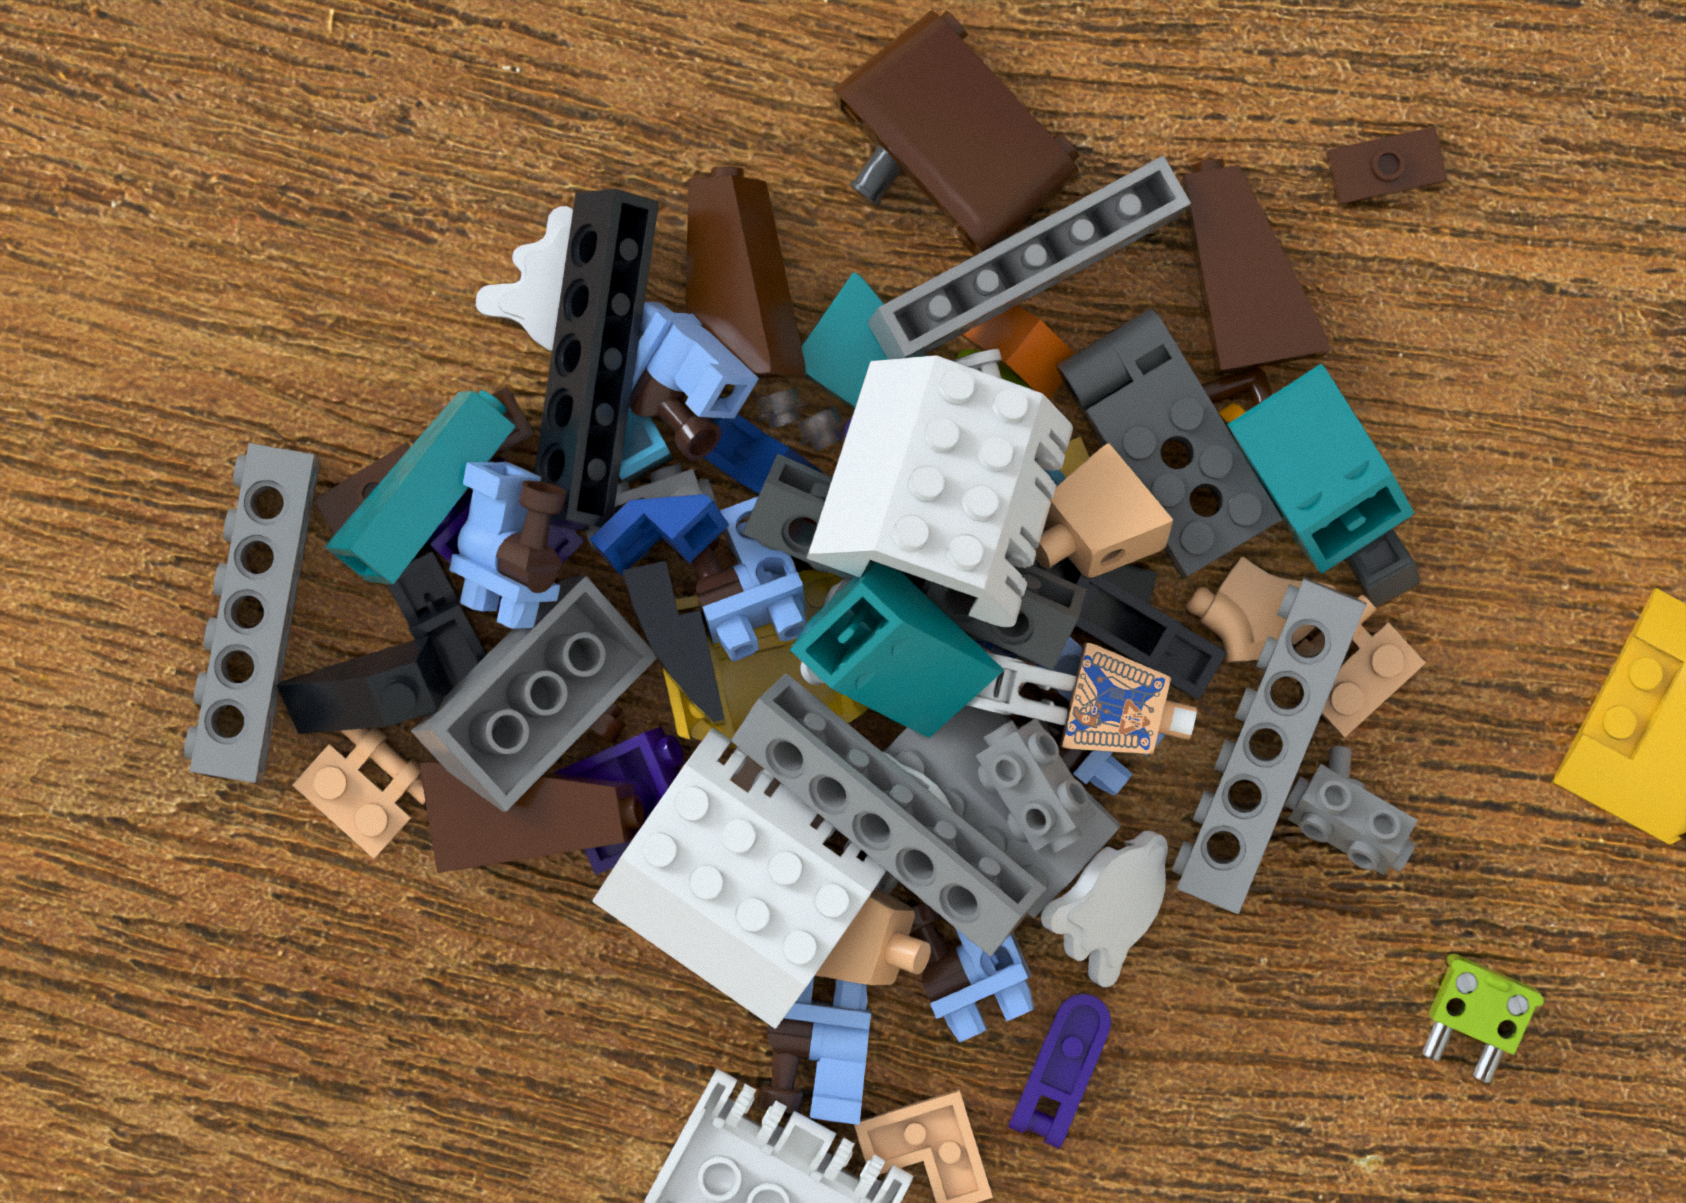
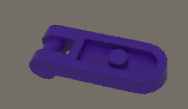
(1063, 1067)

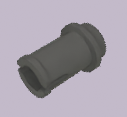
(876, 176)

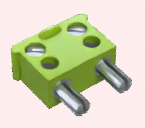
(1485, 1002)

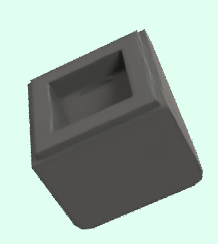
(1384, 568)

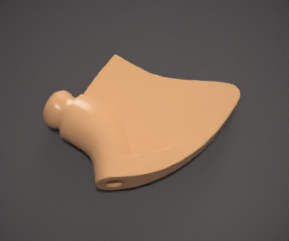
(1245, 610)

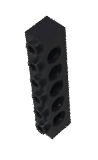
(595, 353)

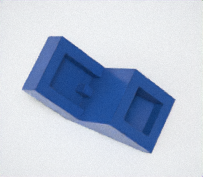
(748, 453)
(682, 521)

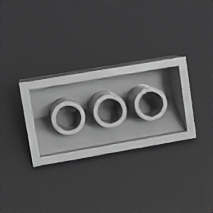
(535, 694)
(952, 765)

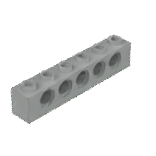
(1029, 262)
(247, 753)
(888, 814)
(1228, 880)

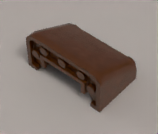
(957, 131)

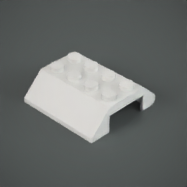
(944, 480)
(738, 883)
(741, 1161)

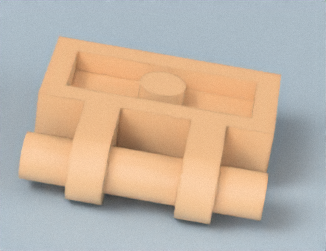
(1367, 675)
(353, 799)

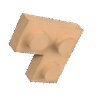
(932, 1133)

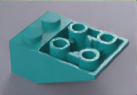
(1320, 469)
(895, 651)

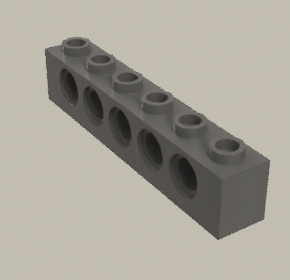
(1049, 602)

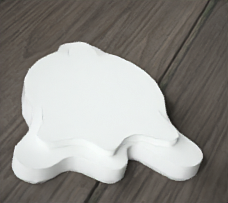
(536, 295)
(1111, 905)

